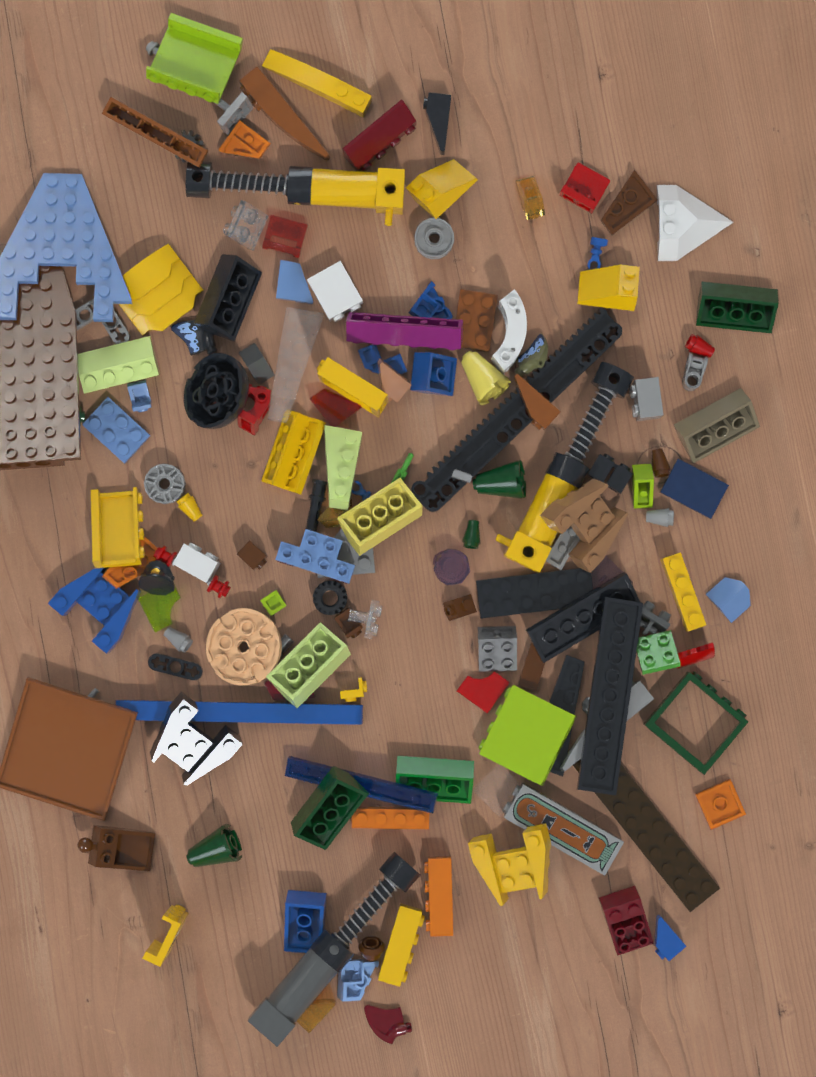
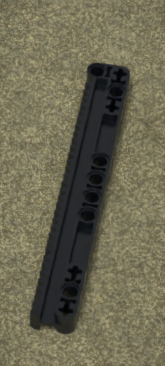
(550, 379)

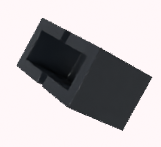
(618, 478)

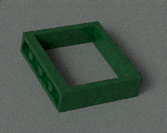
(723, 702)

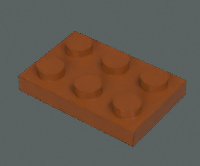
(478, 317)

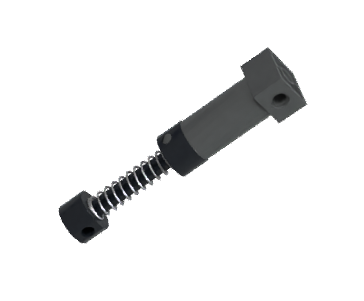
(325, 958)

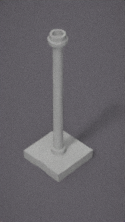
(233, 113)

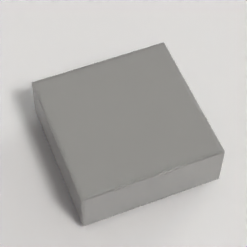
(462, 476)

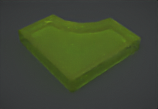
(159, 608)

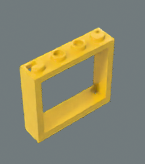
(352, 386)

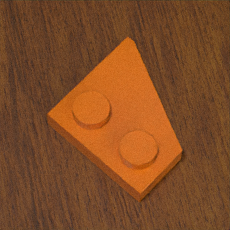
(244, 142)

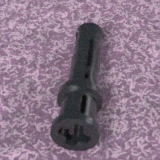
(317, 498)

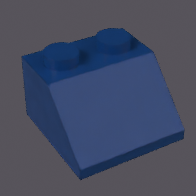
(433, 373)

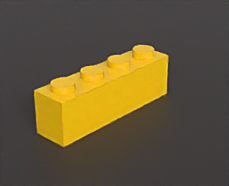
(683, 592)
(400, 945)

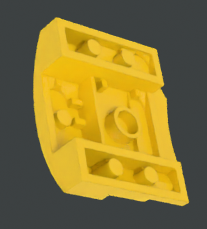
(159, 291)

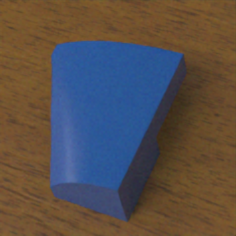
(430, 305)

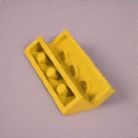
(293, 452)

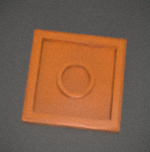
(720, 804)

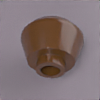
(371, 948)

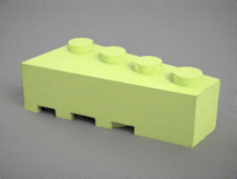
(341, 455)

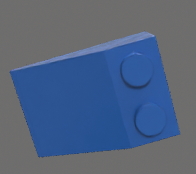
(303, 919)

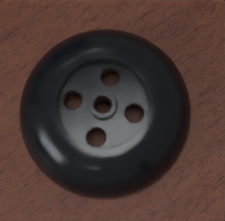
(217, 380)

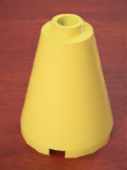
(484, 377)

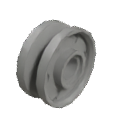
(434, 226)
(153, 480)

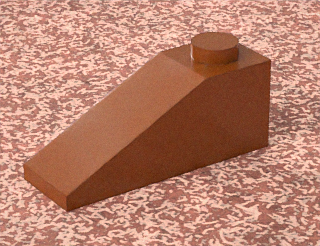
(537, 406)

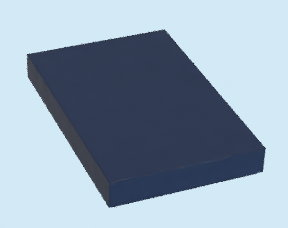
(694, 488)

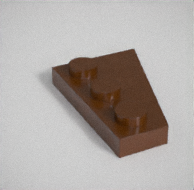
(629, 203)

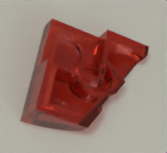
(334, 406)

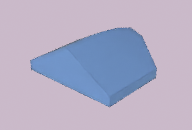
(730, 597)

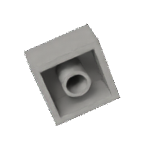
(646, 399)

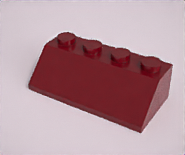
(379, 137)

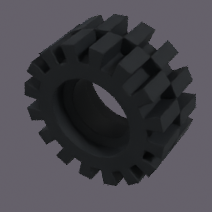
(318, 597)

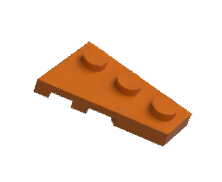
(122, 575)

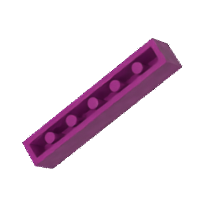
(404, 330)

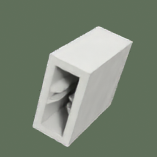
(335, 292)

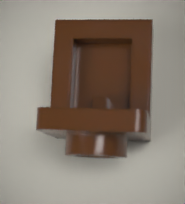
(459, 607)
(350, 628)

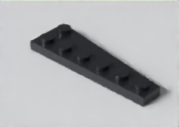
(565, 697)

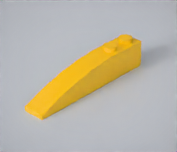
(318, 82)

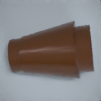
(660, 464)

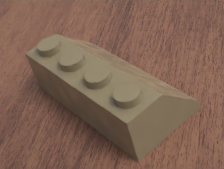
(717, 425)

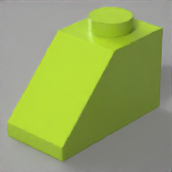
(642, 486)

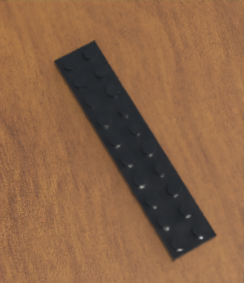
(610, 696)

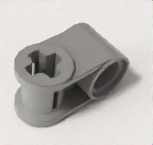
(694, 368)

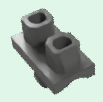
(652, 622)

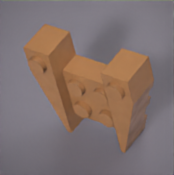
(589, 519)

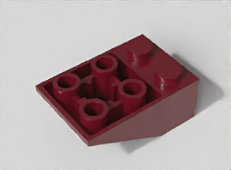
(626, 920)

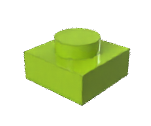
(273, 603)

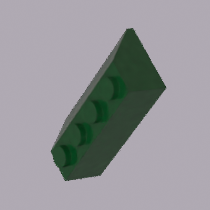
(737, 307)
(328, 808)

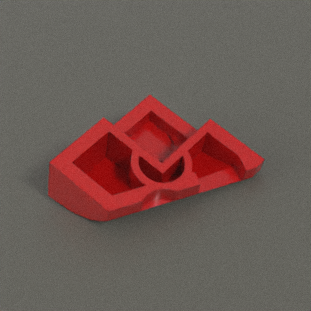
(696, 655)

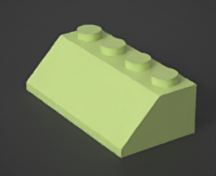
(117, 364)
(308, 665)

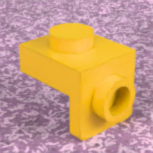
(350, 695)

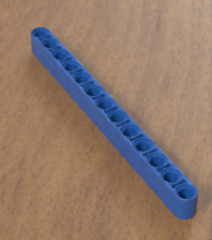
(253, 712)

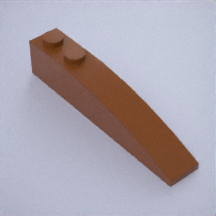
(273, 105)
(154, 132)

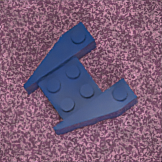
(101, 600)

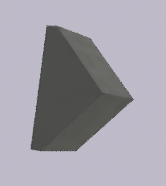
(256, 363)

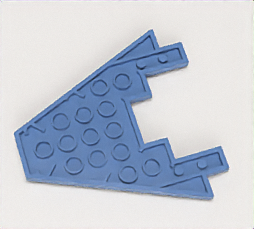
(61, 230)

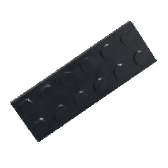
(531, 592)
(578, 618)

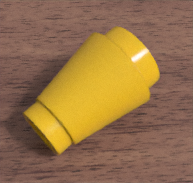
(189, 507)

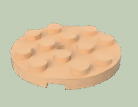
(224, 646)

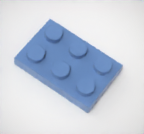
(116, 430)

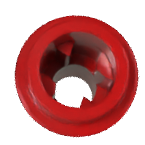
(699, 346)

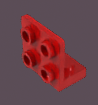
(584, 187)

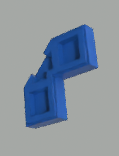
(371, 355)

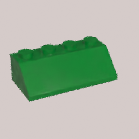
(443, 776)

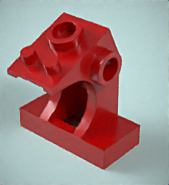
(252, 418)

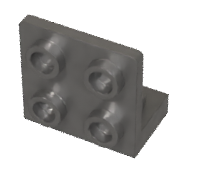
(497, 648)

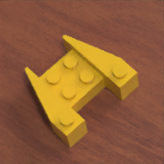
(516, 867)

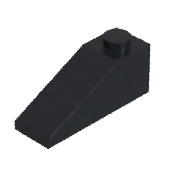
(437, 113)

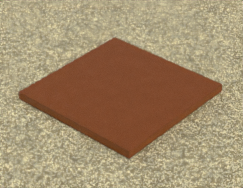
(66, 749)

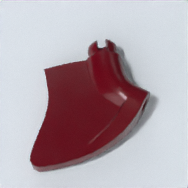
(387, 1023)

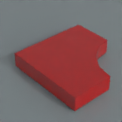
(483, 691)

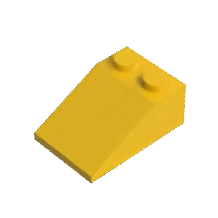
(440, 187)
(609, 287)

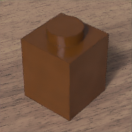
(252, 556)

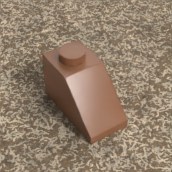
(392, 382)

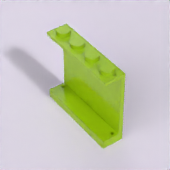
(195, 58)
(527, 734)

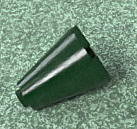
(502, 481)
(216, 848)

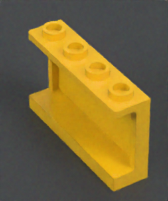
(117, 528)
(159, 951)

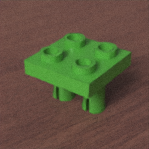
(657, 652)

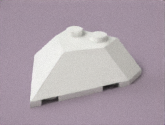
(684, 222)

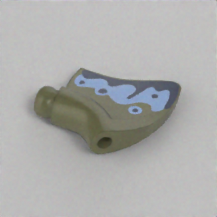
(533, 357)

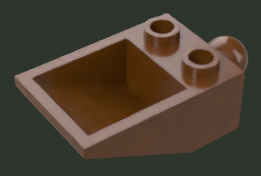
(122, 850)

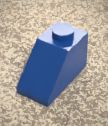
(666, 940)

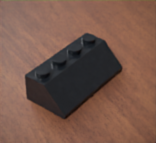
(228, 297)

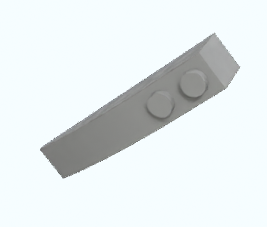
(638, 699)

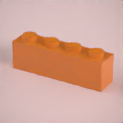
(390, 818)
(440, 896)

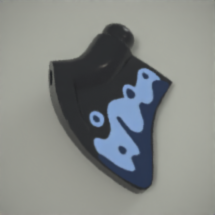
(195, 337)

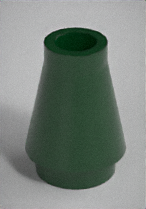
(472, 535)

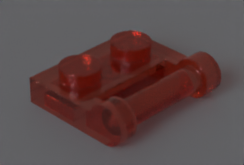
(287, 230)

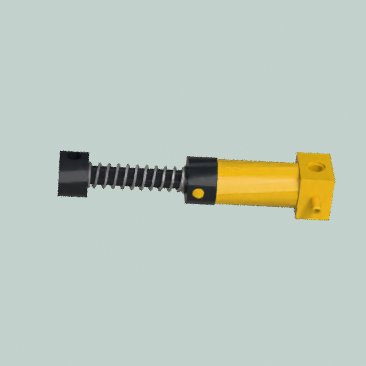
(310, 186)
(564, 473)

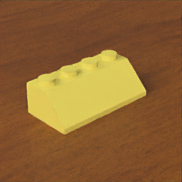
(380, 516)

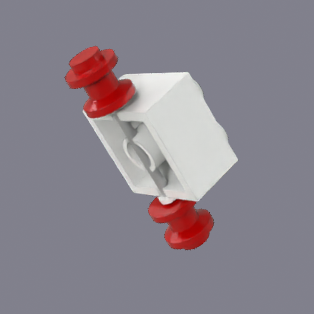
(197, 564)

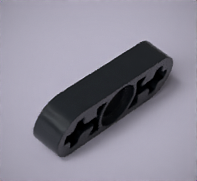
(188, 675)

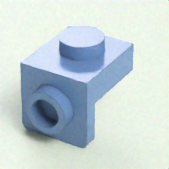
(139, 396)

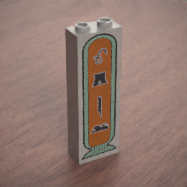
(566, 828)

